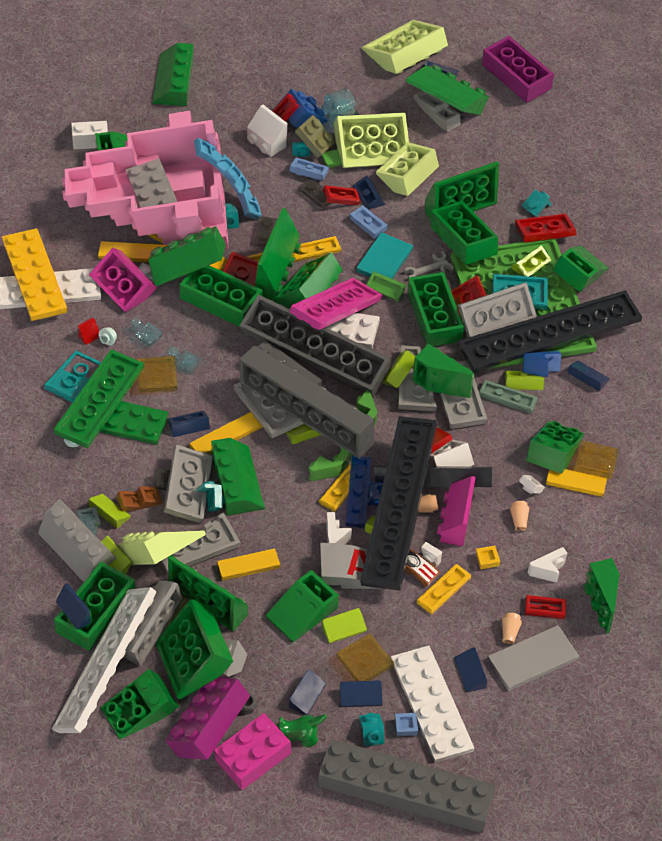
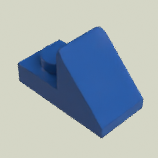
(541, 363)

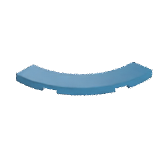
(232, 174)

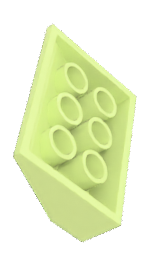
(406, 45)
(369, 138)
(154, 547)

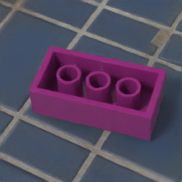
(517, 69)
(207, 718)

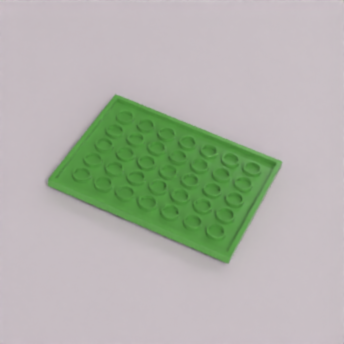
(560, 292)

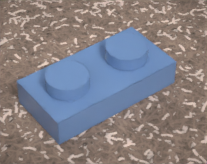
(309, 169)
(368, 221)

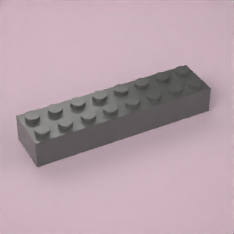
(316, 348)
(307, 401)
(406, 785)

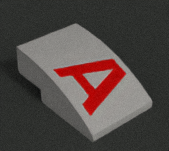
(342, 565)

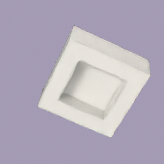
(530, 484)
(431, 554)

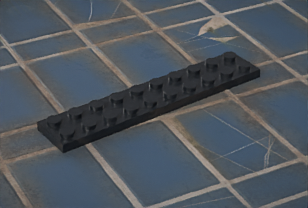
(549, 331)
(399, 503)

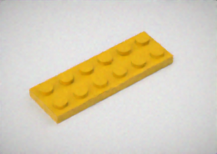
(34, 274)

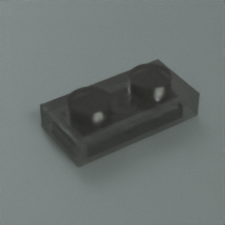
(314, 192)
(264, 231)

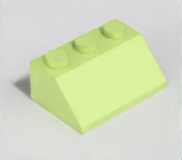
(408, 168)

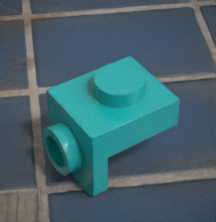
(300, 149)
(536, 202)
(231, 216)
(215, 499)
(372, 729)

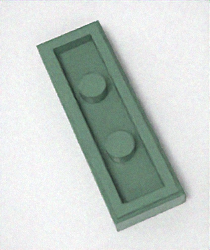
(508, 396)

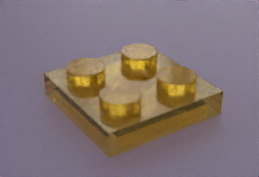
(158, 374)
(596, 459)
(365, 659)

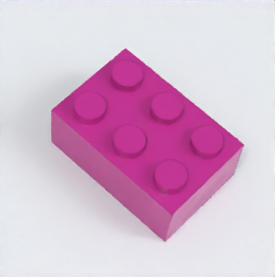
(253, 751)

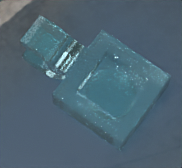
(146, 333)
(187, 361)
(89, 518)

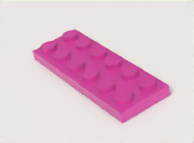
(335, 303)

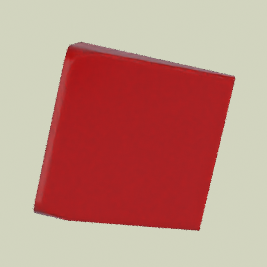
(88, 331)

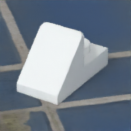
(334, 533)
(547, 566)

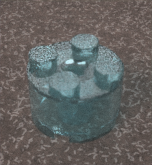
(339, 104)

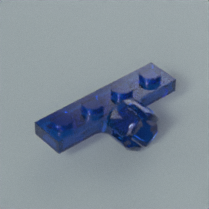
(360, 492)

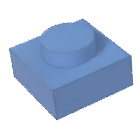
(406, 724)

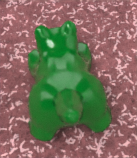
(302, 729)

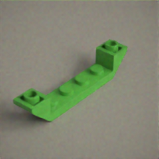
(324, 468)

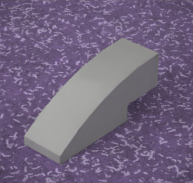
(438, 111)

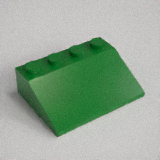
(449, 89)
(475, 188)
(278, 256)
(225, 606)
(193, 649)

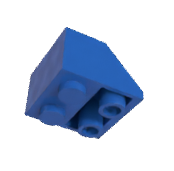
(306, 109)

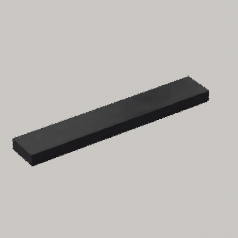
(445, 475)

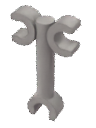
(439, 263)

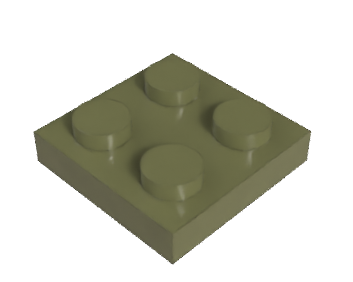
(315, 136)

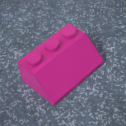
(122, 280)
(456, 512)

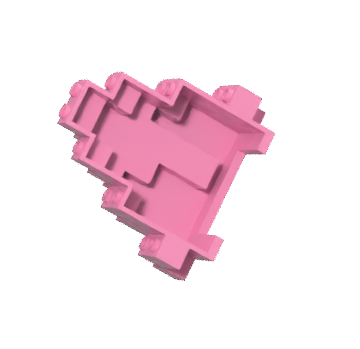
(196, 183)

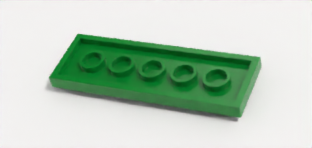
(99, 398)

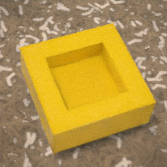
(487, 557)

